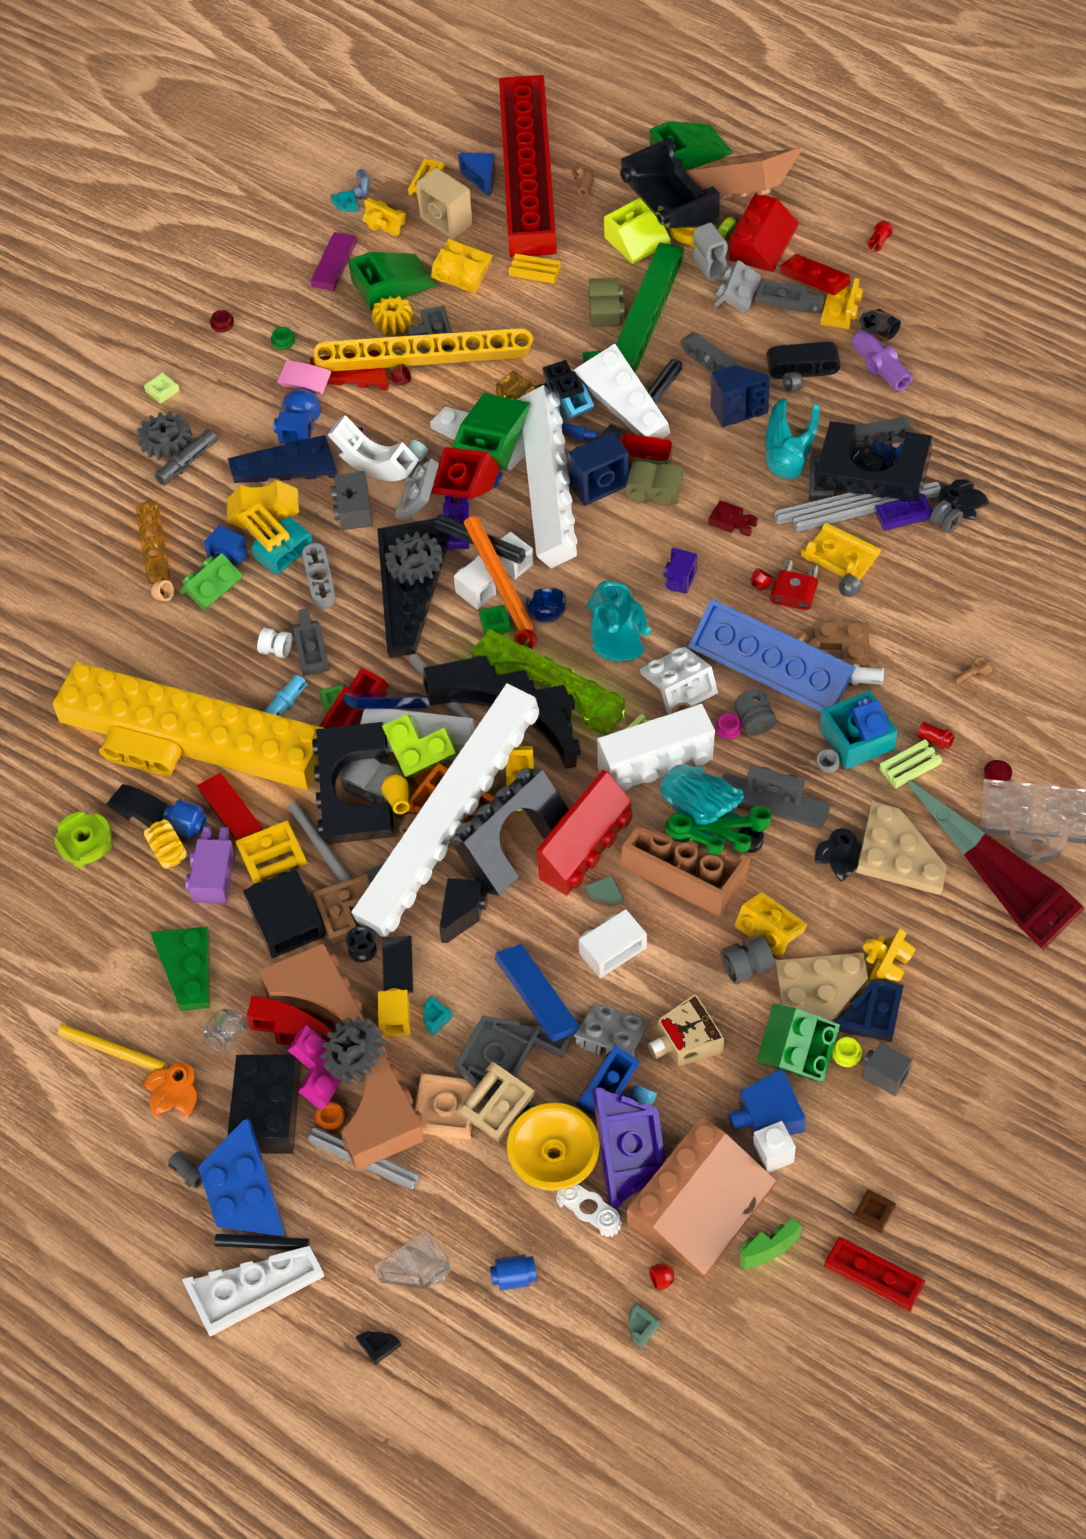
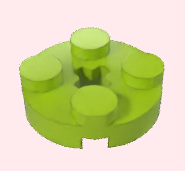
(87, 851)

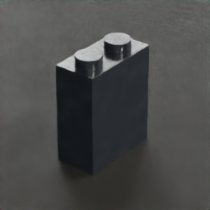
(284, 913)

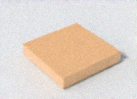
(437, 1101)

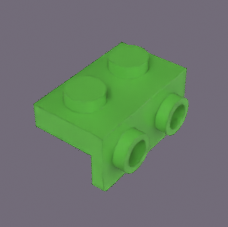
(211, 582)

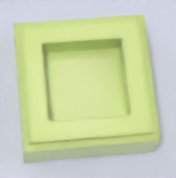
(161, 388)

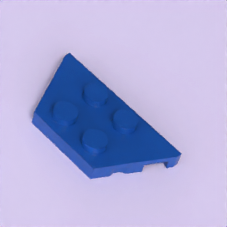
(240, 1185)

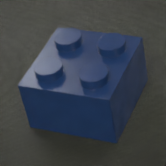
(598, 468)

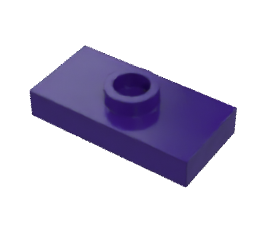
(903, 513)

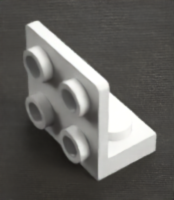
(681, 678)

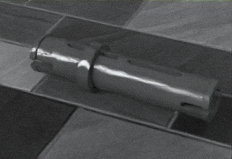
(178, 463)

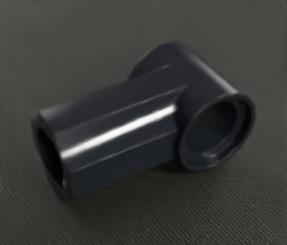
(880, 323)

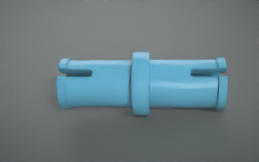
(285, 698)

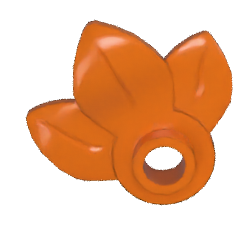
(171, 1093)

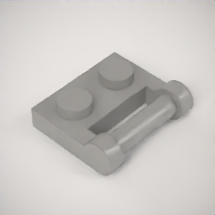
(417, 490)

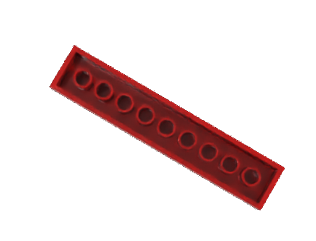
(527, 166)

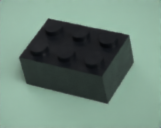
(267, 1095)

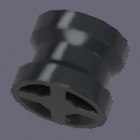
(361, 936)

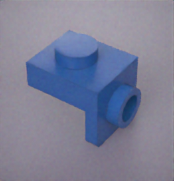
(869, 719)

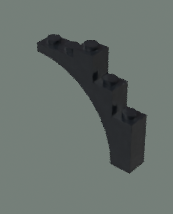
(478, 683)

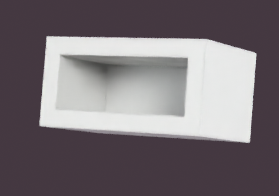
(612, 943)

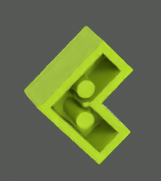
(417, 752)

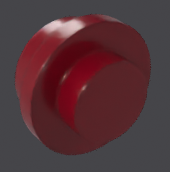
(221, 321)
(998, 770)

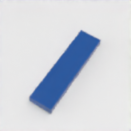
(537, 992)

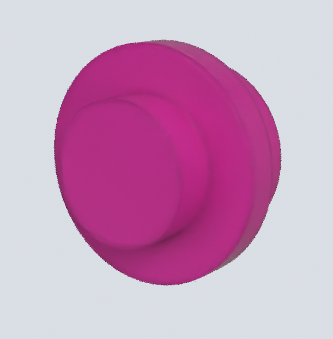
(728, 726)

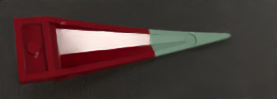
(1028, 895)

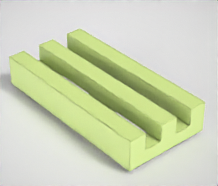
(907, 760)

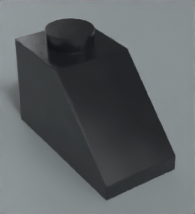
(461, 907)

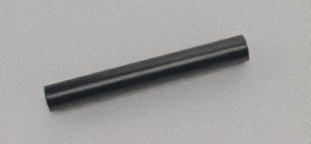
(260, 1242)

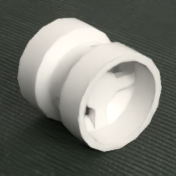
(274, 643)

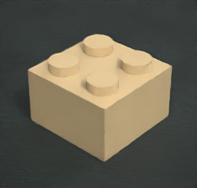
(444, 203)

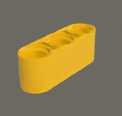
(141, 751)

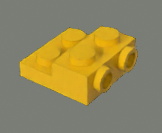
(461, 266)

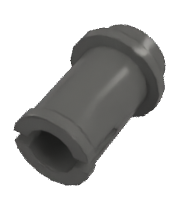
(186, 1169)

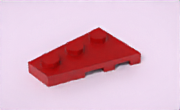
(361, 377)

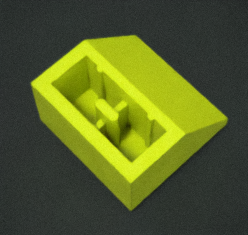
(634, 231)

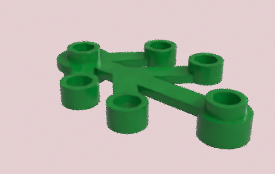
(682, 826)

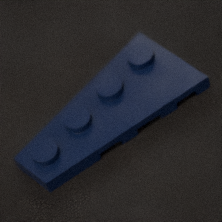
(290, 460)

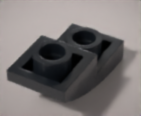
(562, 380)
(134, 802)
(397, 963)

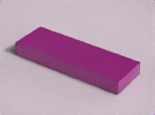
(333, 261)

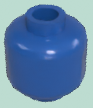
(186, 818)

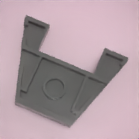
(506, 1045)

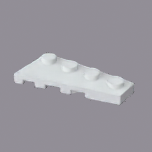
(448, 423)
(239, 1292)

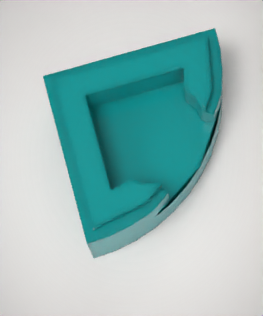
(345, 201)
(435, 1015)

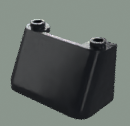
(667, 188)

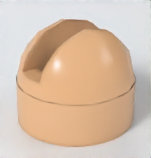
(164, 586)

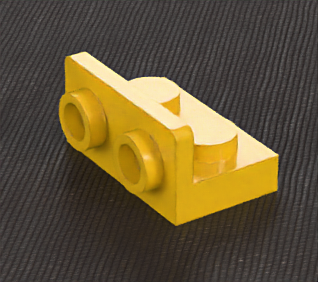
(842, 307)
(771, 920)

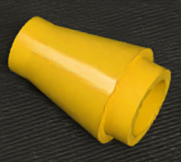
(396, 792)

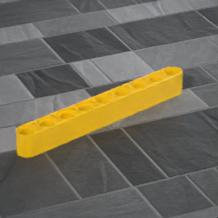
(433, 342)

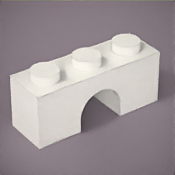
(474, 581)

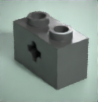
(352, 500)

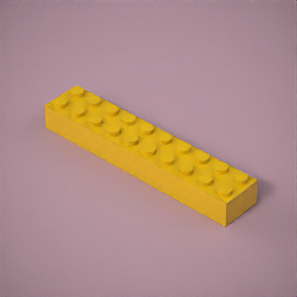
(199, 724)

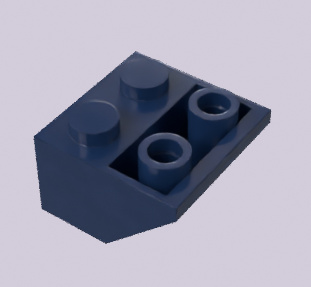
(738, 394)

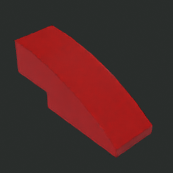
(344, 715)
(281, 1019)

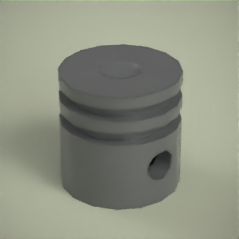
(755, 715)

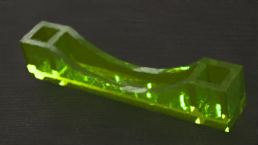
(596, 705)

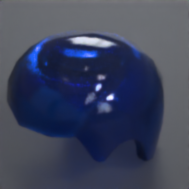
(546, 605)

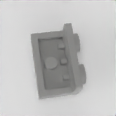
(737, 286)

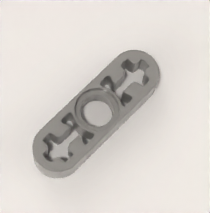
(325, 583)

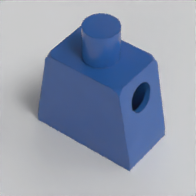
(767, 1104)

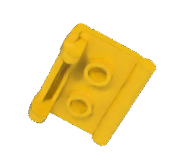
(840, 552)

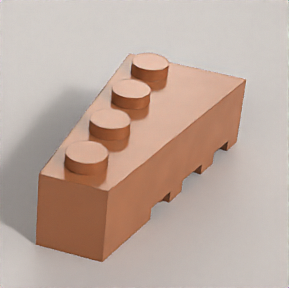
(685, 868)

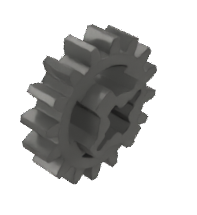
(164, 435)
(414, 558)
(353, 1049)

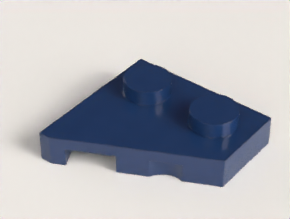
(874, 1012)

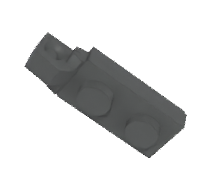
(788, 297)
(310, 644)

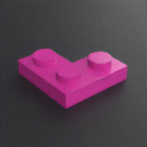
(319, 1083)

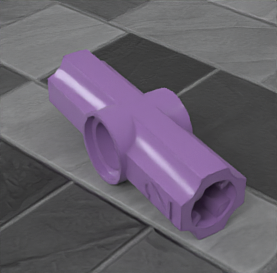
(882, 360)

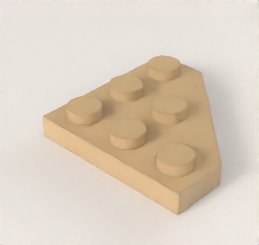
(898, 852)
(821, 983)

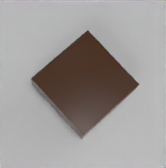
(874, 1211)

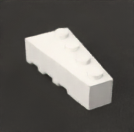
(619, 389)

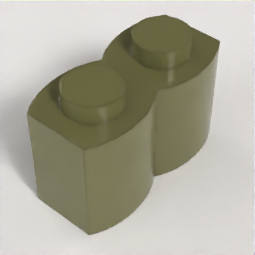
(604, 302)
(654, 482)

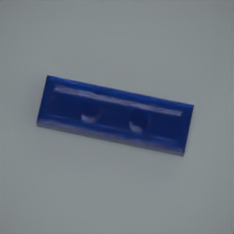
(385, 700)

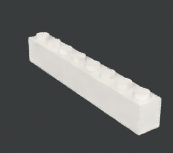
(548, 478)

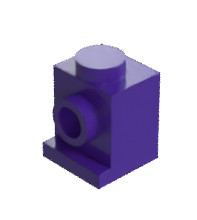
(680, 570)

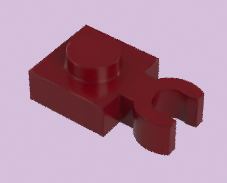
(728, 517)

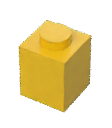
(394, 1012)

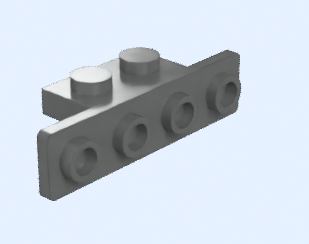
(781, 795)

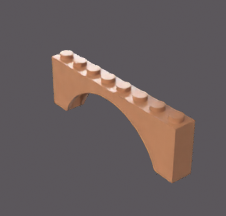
(385, 1115)

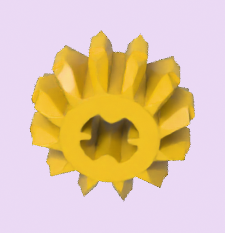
(392, 315)
(165, 844)

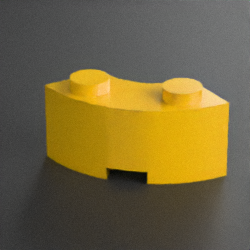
(277, 498)

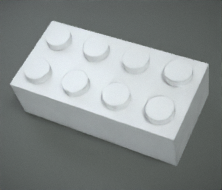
(656, 746)

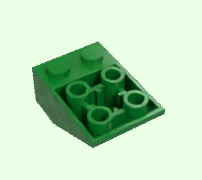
(694, 142)
(387, 274)
(493, 427)

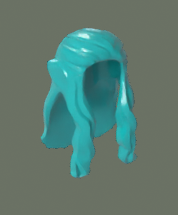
(783, 451)
(616, 621)
(699, 794)

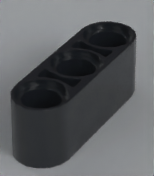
(804, 358)

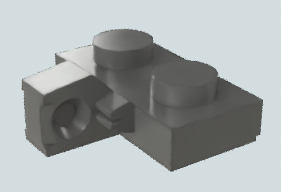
(434, 322)

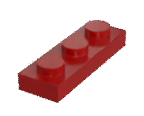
(815, 274)

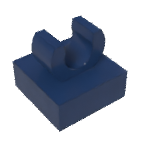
(883, 451)

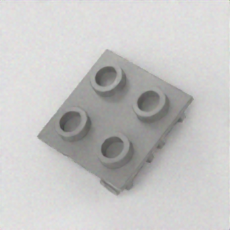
(610, 1027)

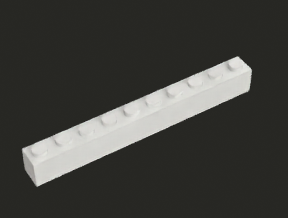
(446, 811)

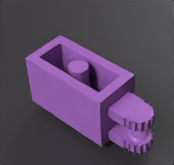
(211, 868)

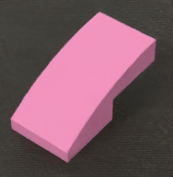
(304, 376)

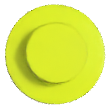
(847, 1052)

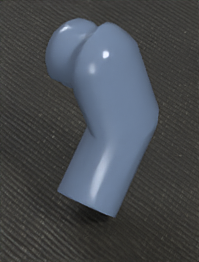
(364, 180)

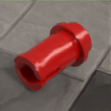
(882, 231)
(936, 735)

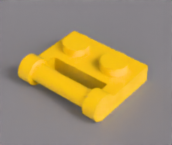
(268, 845)

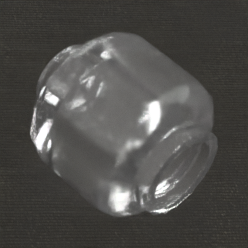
(224, 1030)

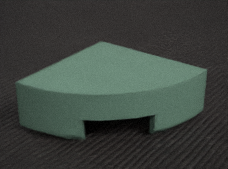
(604, 891)
(642, 1325)

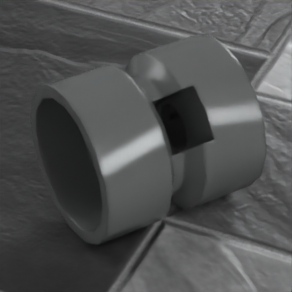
(747, 959)

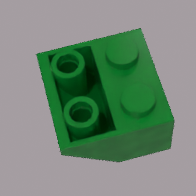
(798, 1042)

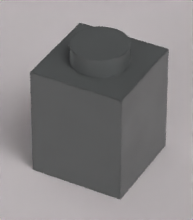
(886, 1068)

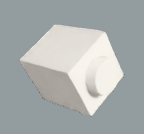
(774, 1147)

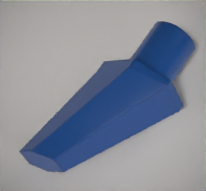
(579, 432)

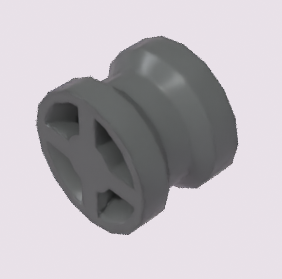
(946, 516)

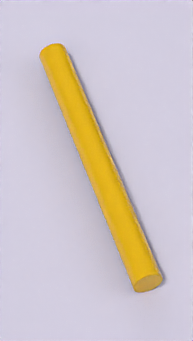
(111, 1048)

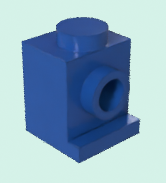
(293, 426)
(228, 543)

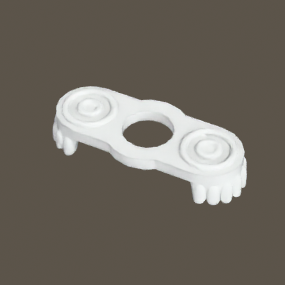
(605, 1216)

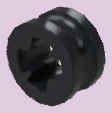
(757, 842)

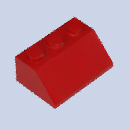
(762, 233)

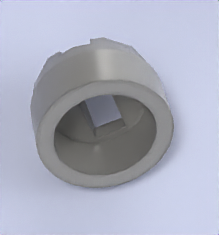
(832, 757)

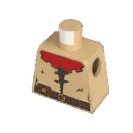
(687, 1034)

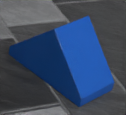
(478, 169)

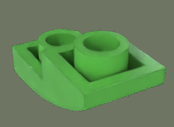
(763, 1249)

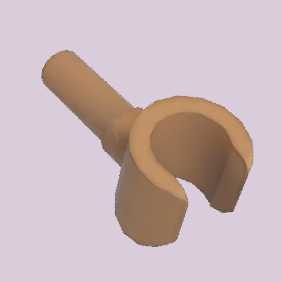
(976, 667)

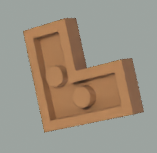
(848, 637)
(336, 906)

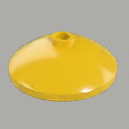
(550, 1130)

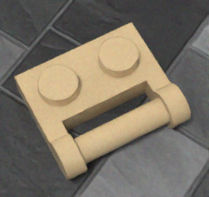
(501, 1108)

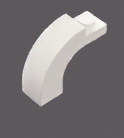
(377, 461)

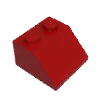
(465, 473)

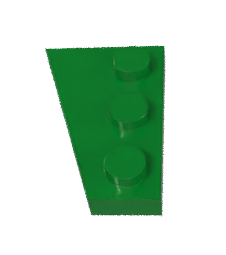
(186, 964)

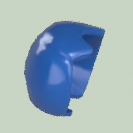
(301, 400)

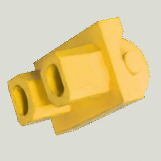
(382, 217)
(896, 948)

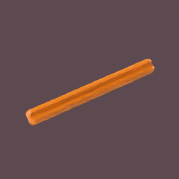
(498, 574)

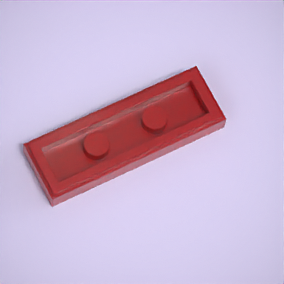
(229, 807)
(874, 1273)

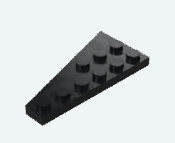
(403, 603)

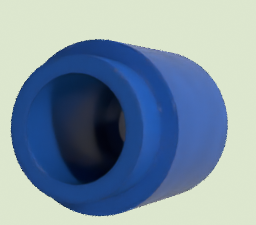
(513, 1272)

